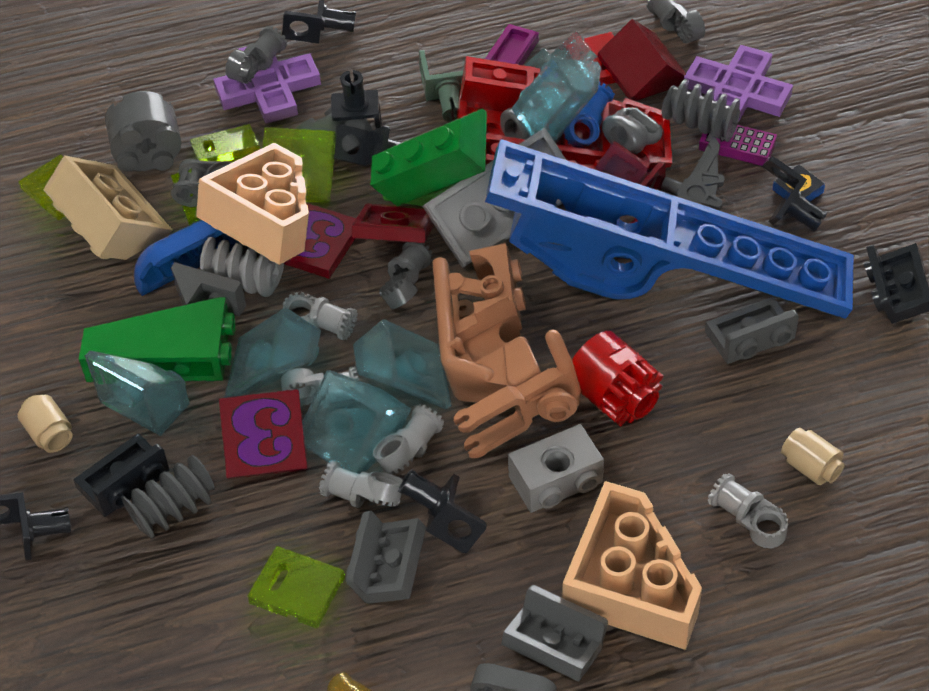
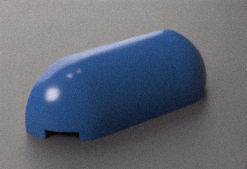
(181, 247)

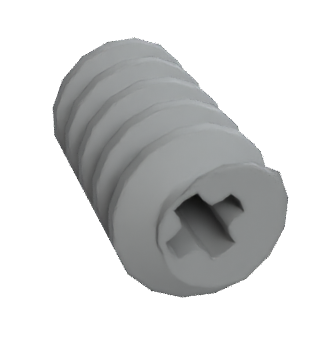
(253, 272)

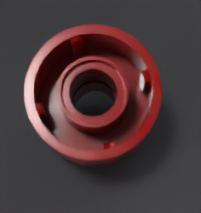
(616, 378)

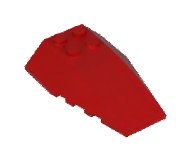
(498, 87)

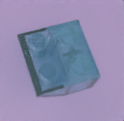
(557, 95)

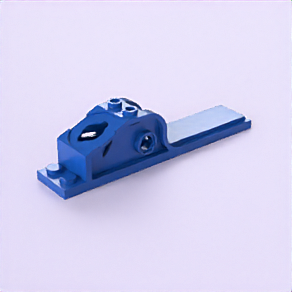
(666, 236)

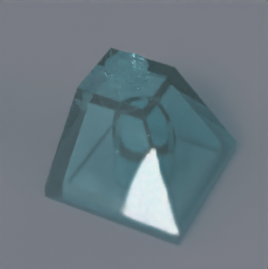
(271, 351)
(403, 363)
(138, 390)
(350, 421)

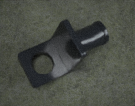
(325, 18)
(355, 101)
(370, 143)
(792, 202)
(442, 509)
(35, 523)

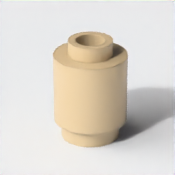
(45, 423)
(813, 456)

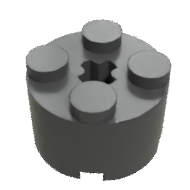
(143, 132)

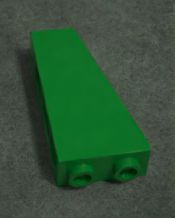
(178, 339)

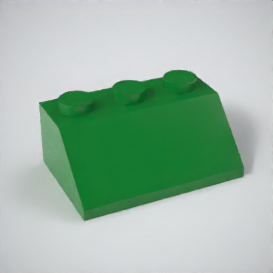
(432, 159)

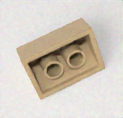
(105, 208)

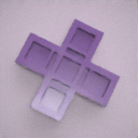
(742, 79)
(271, 87)

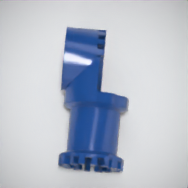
(590, 116)

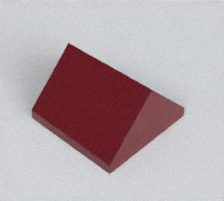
(640, 62)

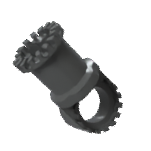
(676, 18)
(257, 56)
(404, 273)

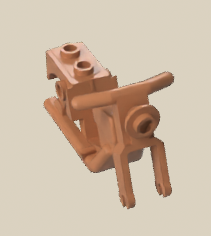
(485, 364)

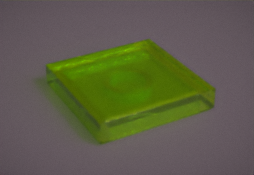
(317, 156)

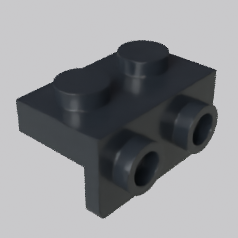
(899, 282)
(120, 473)

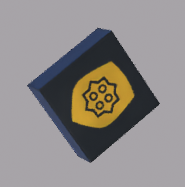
(810, 190)

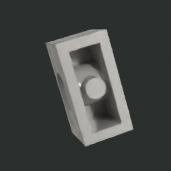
(534, 466)

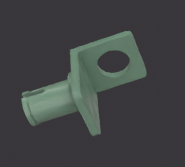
(442, 87)

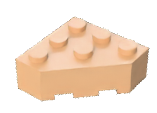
(259, 202)
(633, 570)

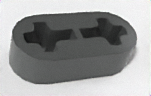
(500, 678)

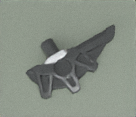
(703, 181)

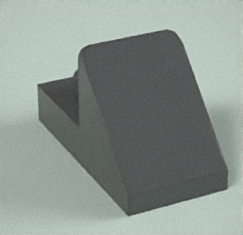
(198, 285)

